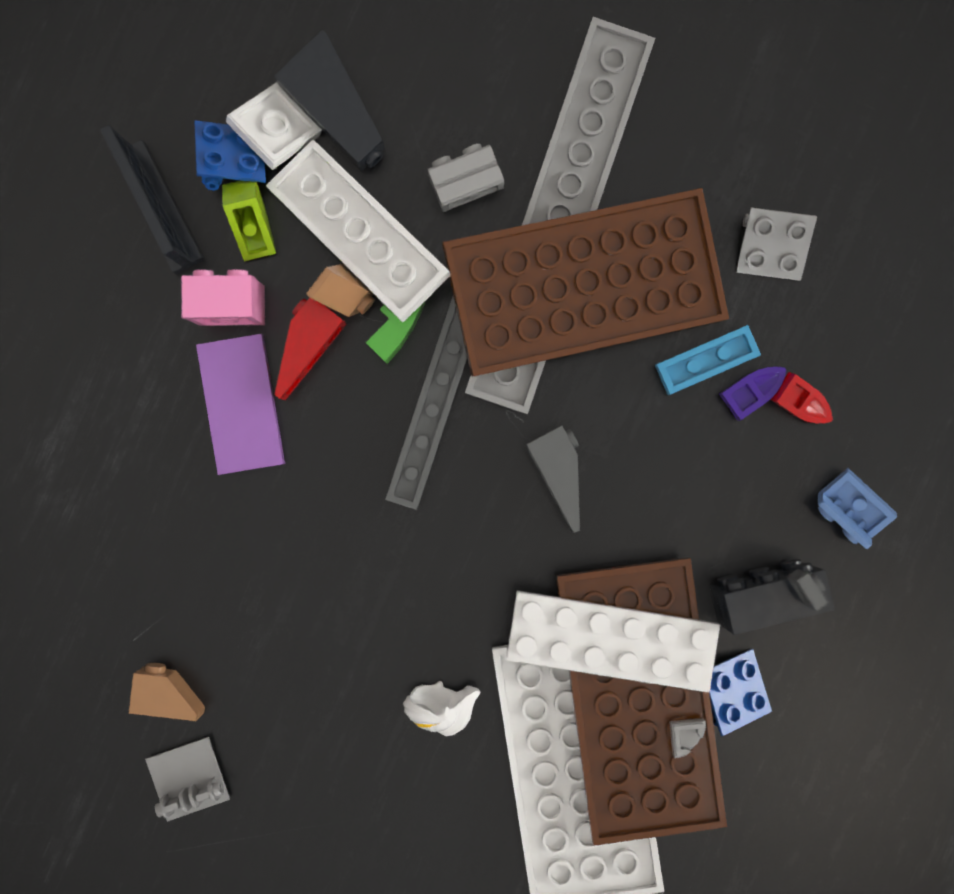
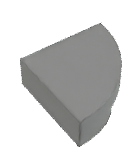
(686, 735)

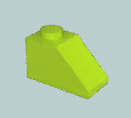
(248, 219)

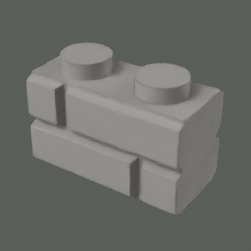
(465, 177)

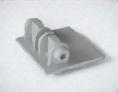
(775, 243)
(187, 779)

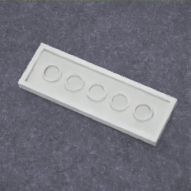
(358, 230)
(613, 641)

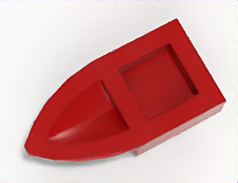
(802, 400)

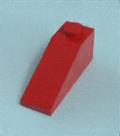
(308, 338)

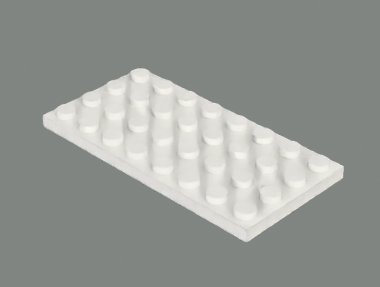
(552, 791)

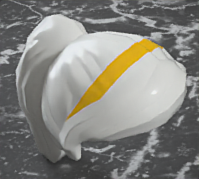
(440, 708)

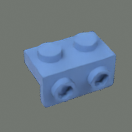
(855, 508)

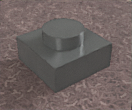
(808, 588)

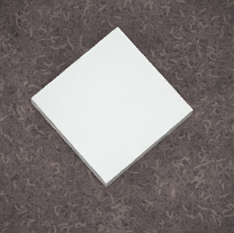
(273, 125)

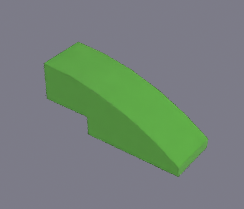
(393, 333)

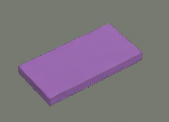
(240, 404)

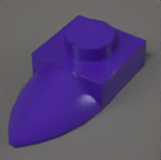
(753, 391)

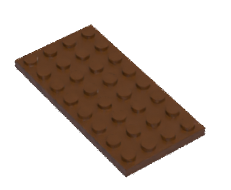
(585, 281)
(624, 724)

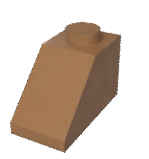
(341, 291)
(163, 694)

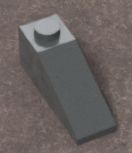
(558, 466)

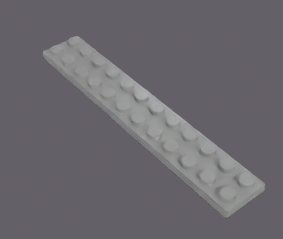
(577, 163)

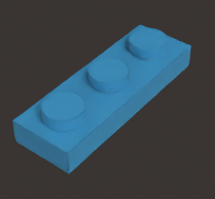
(707, 360)

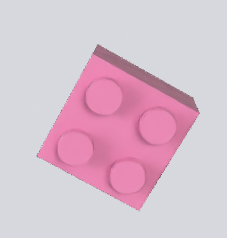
(223, 299)

